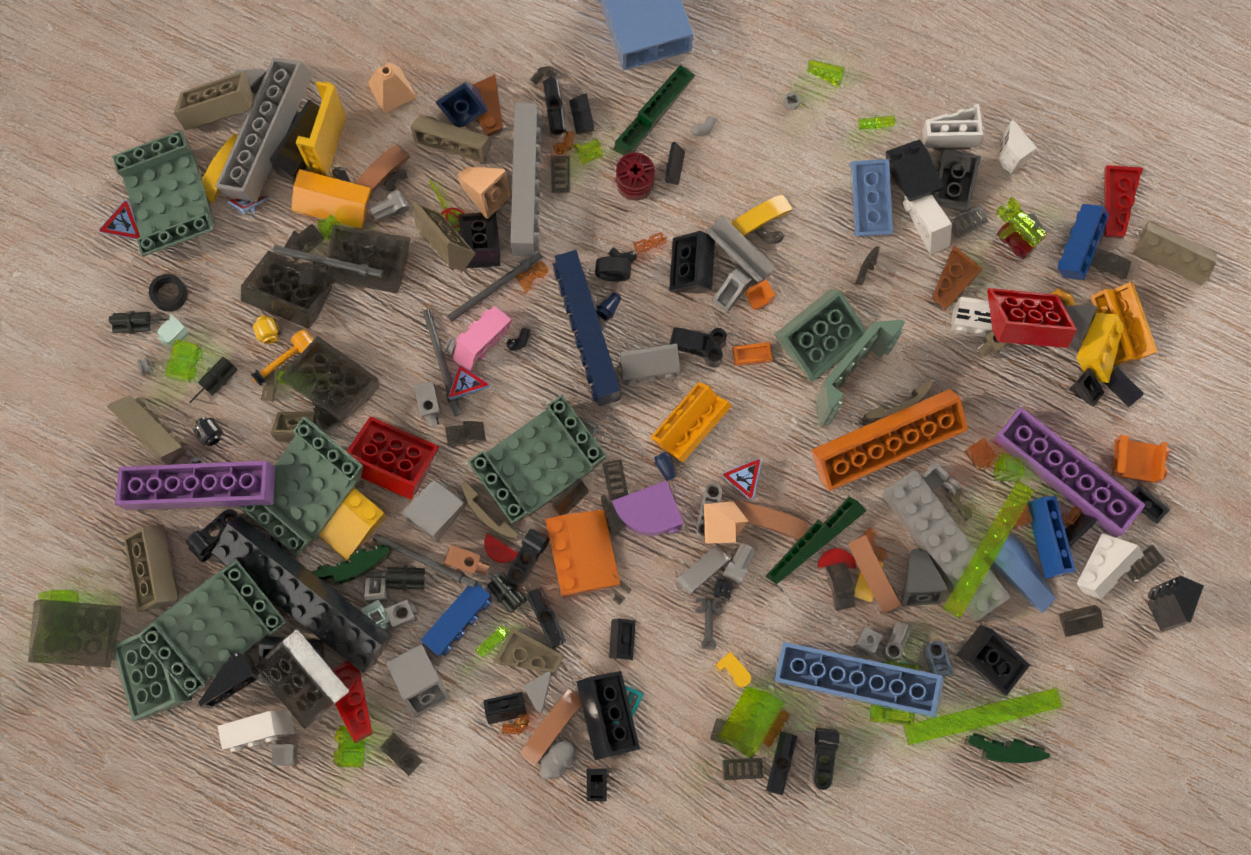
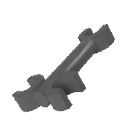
(709, 607)

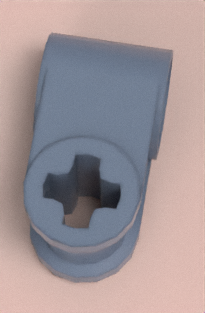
(939, 661)

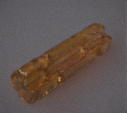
(776, 728)

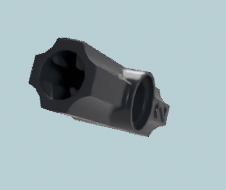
(555, 115)
(550, 629)
(778, 776)

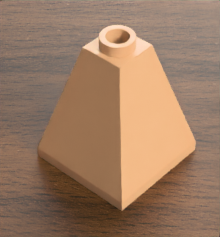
(390, 87)
(486, 188)

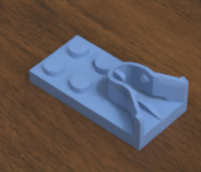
(871, 197)

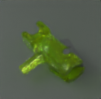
(1025, 224)

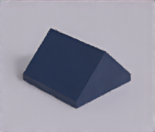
(462, 104)

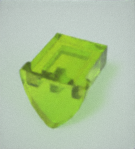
(588, 151)
(325, 226)

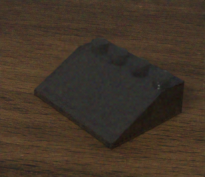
(370, 248)
(277, 290)
(330, 379)
(73, 633)
(301, 679)

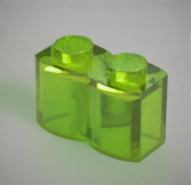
(183, 361)
(349, 753)

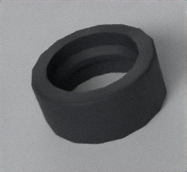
(613, 269)
(163, 279)

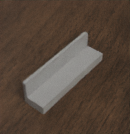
(741, 249)

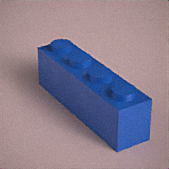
(1083, 241)
(1051, 537)
(456, 619)

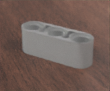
(707, 499)
(703, 569)

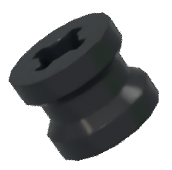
(723, 588)

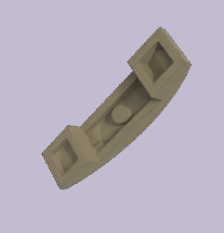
(879, 413)
(504, 530)

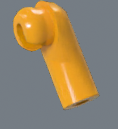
(1065, 296)

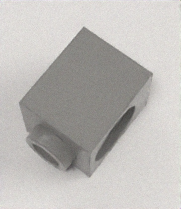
(392, 613)
(868, 641)

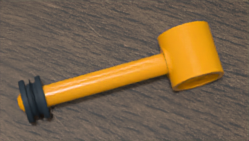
(300, 341)

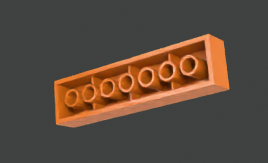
(889, 439)

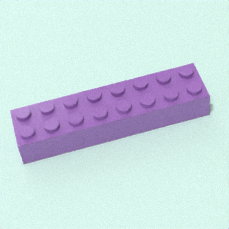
(1069, 472)
(195, 485)

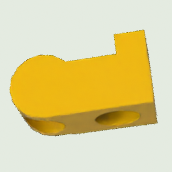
(735, 669)

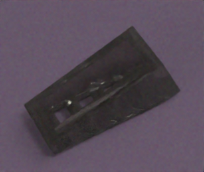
(560, 159)
(958, 232)
(605, 465)
(616, 524)
(1133, 574)
(725, 769)

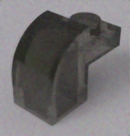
(841, 586)

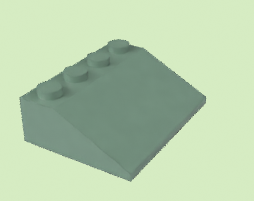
(821, 334)
(145, 681)

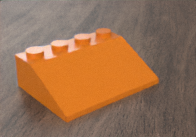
(582, 552)

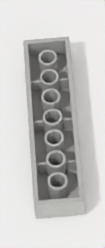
(264, 129)
(526, 179)
(942, 539)

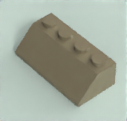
(214, 101)
(450, 138)
(442, 237)
(1176, 253)
(148, 430)
(150, 568)

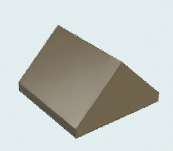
(286, 422)

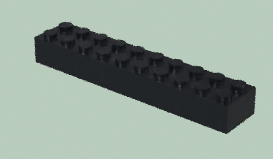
(303, 595)

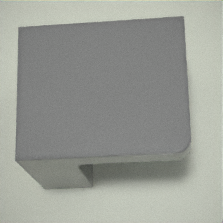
(935, 476)
(283, 754)

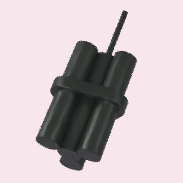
(131, 322)
(216, 377)
(404, 578)
(507, 593)

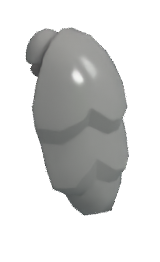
(557, 760)

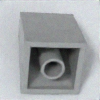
(434, 510)
(417, 680)

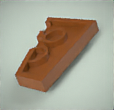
(491, 120)
(955, 277)

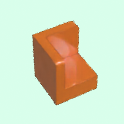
(760, 295)

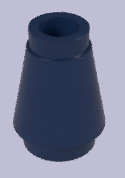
(608, 307)
(665, 465)

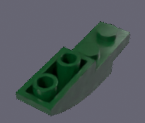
(361, 564)
(1013, 752)

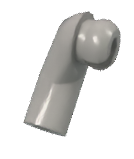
(703, 129)

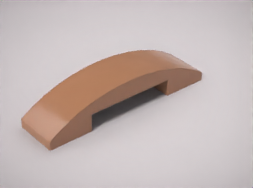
(382, 168)
(773, 520)
(874, 574)
(551, 727)

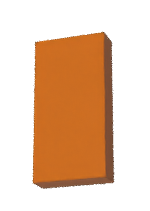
(752, 354)

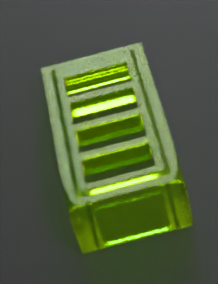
(827, 72)

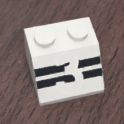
(1015, 148)
(971, 316)

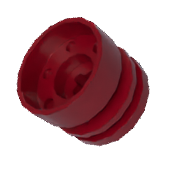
(635, 186)

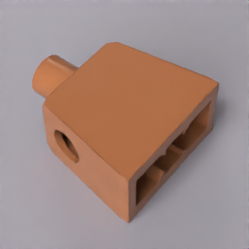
(456, 557)

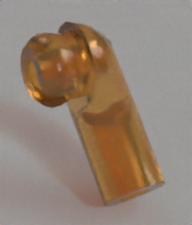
(565, 146)
(1069, 519)
(518, 727)

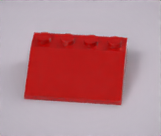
(1030, 318)
(392, 457)

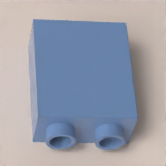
(647, 30)

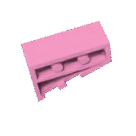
(480, 337)

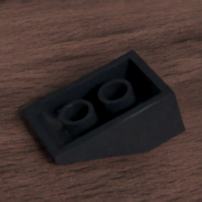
(914, 170)
(958, 175)
(482, 238)
(993, 659)
(230, 679)

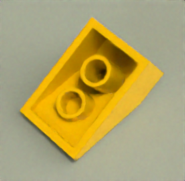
(352, 524)

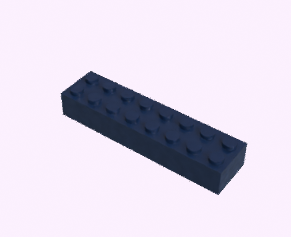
(587, 328)

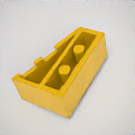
(1101, 345)

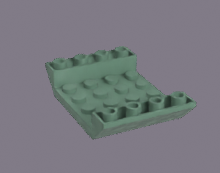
(165, 192)
(879, 339)
(538, 461)
(308, 488)
(209, 626)

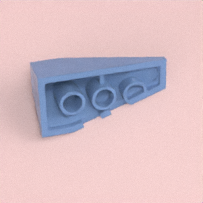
(1022, 573)

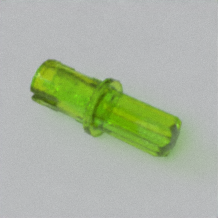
(876, 122)

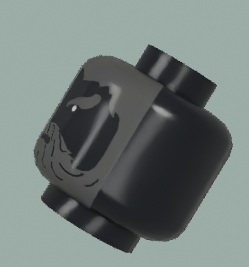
(207, 431)

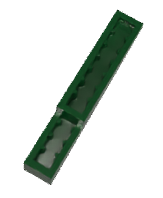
(653, 111)
(816, 538)

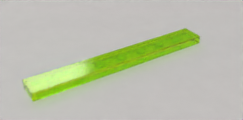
(988, 549)
(983, 716)

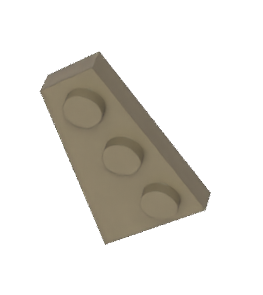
(527, 653)

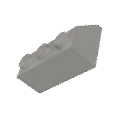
(650, 364)

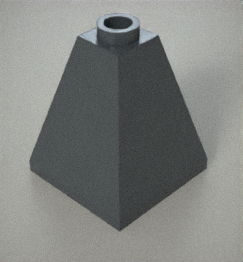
(1082, 318)
(922, 581)

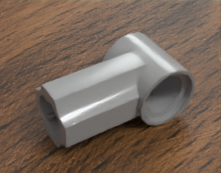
(394, 204)
(738, 566)
(897, 641)

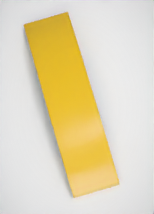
(215, 168)
(762, 214)

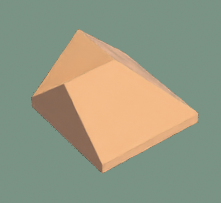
(723, 522)

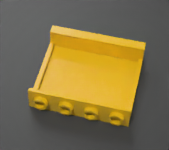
(326, 133)

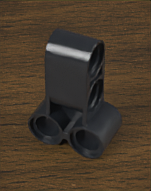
(700, 343)
(202, 543)
(534, 544)
(826, 743)

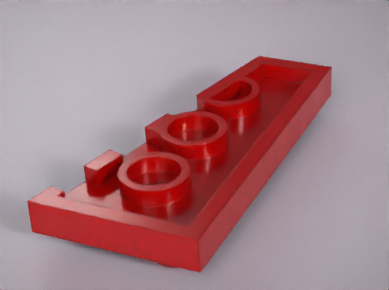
(1119, 197)
(353, 705)

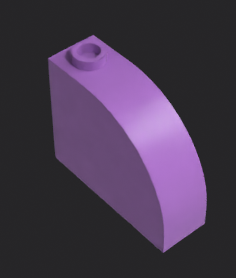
(650, 511)

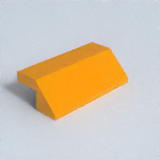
(324, 195)
(1136, 338)
(690, 422)

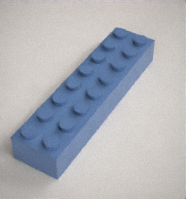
(860, 679)

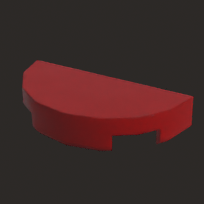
(498, 551)
(836, 556)

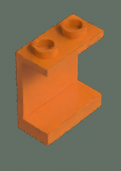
(1139, 460)

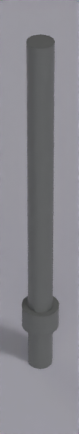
(525, 265)
(363, 269)
(441, 360)
(457, 576)

